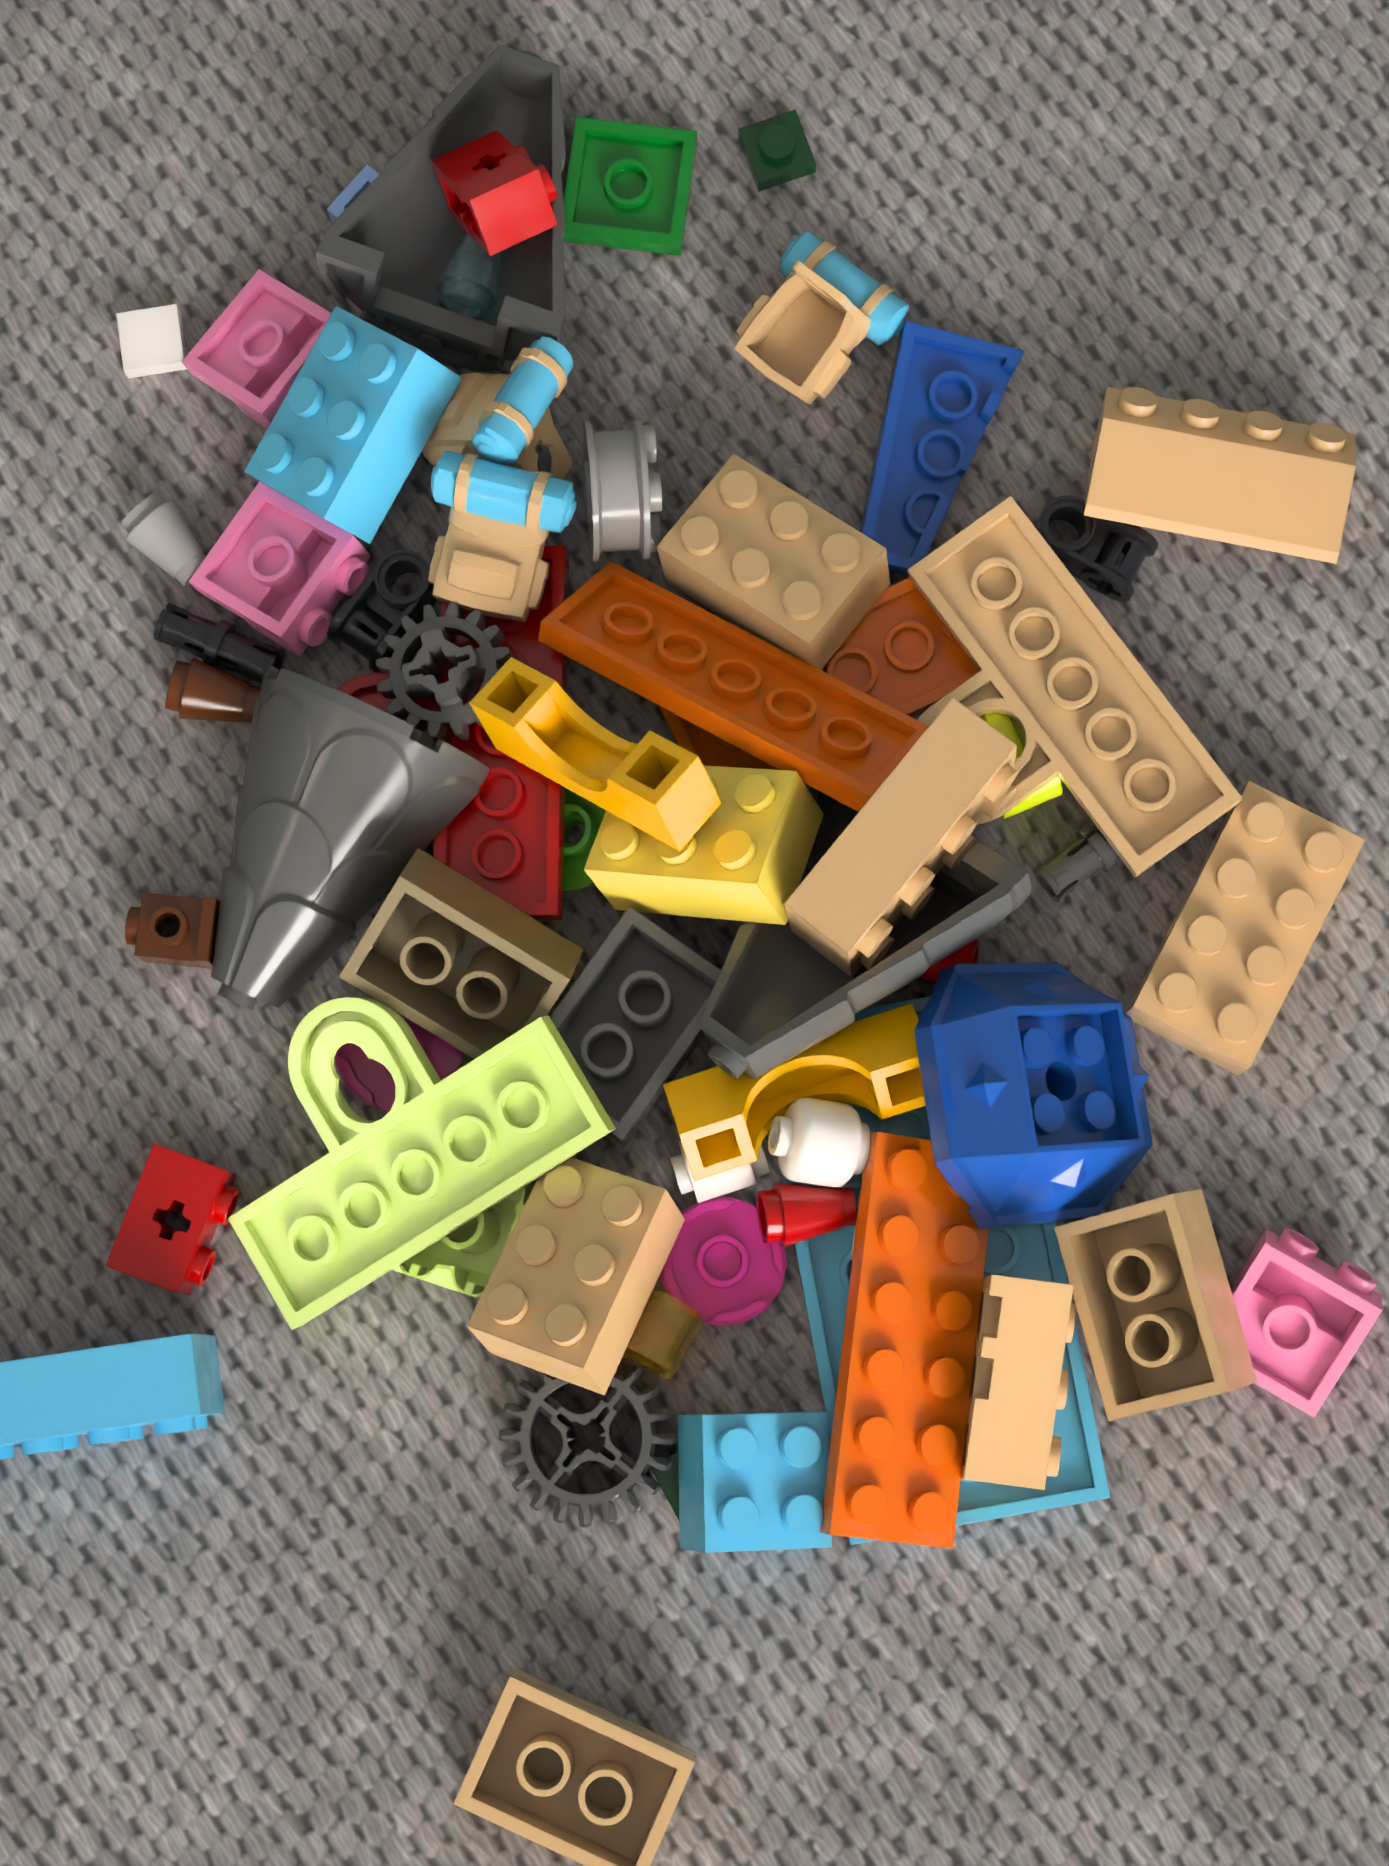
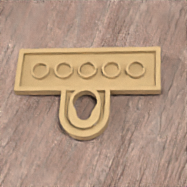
(1071, 689)

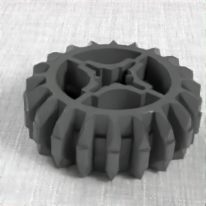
(552, 1482)

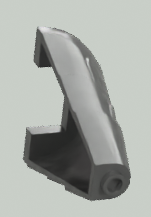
(401, 236)
(323, 829)
(786, 996)

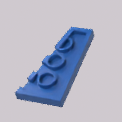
(931, 424)

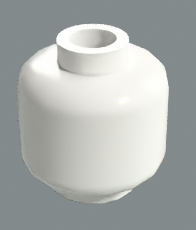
(820, 1142)

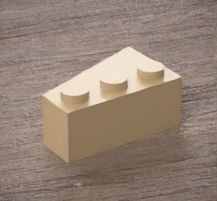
(1018, 1381)

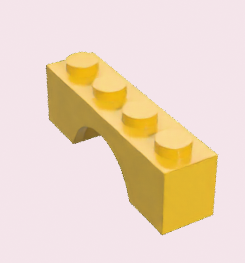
(643, 783)
(862, 1065)

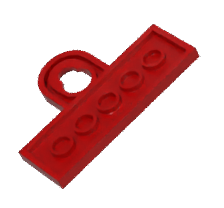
(515, 825)

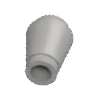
(164, 537)

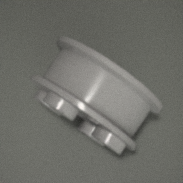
(621, 489)

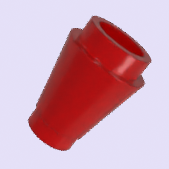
(803, 1212)

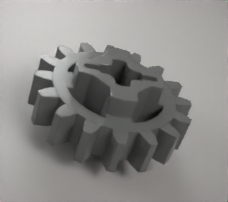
(436, 650)

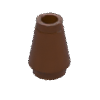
(209, 693)

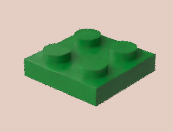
(629, 185)

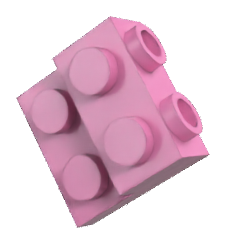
(258, 346)
(282, 569)
(1302, 1317)

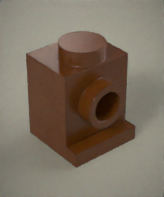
(193, 942)

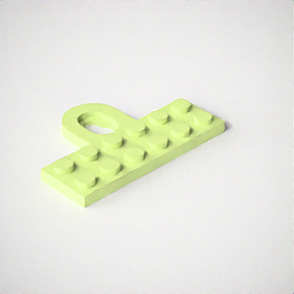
(419, 1169)

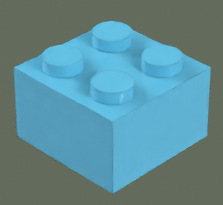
(752, 1481)

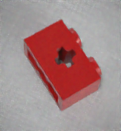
(496, 192)
(147, 1244)

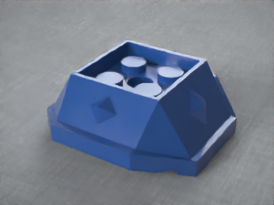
(1030, 1092)

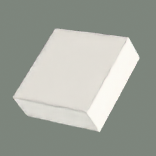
(151, 340)

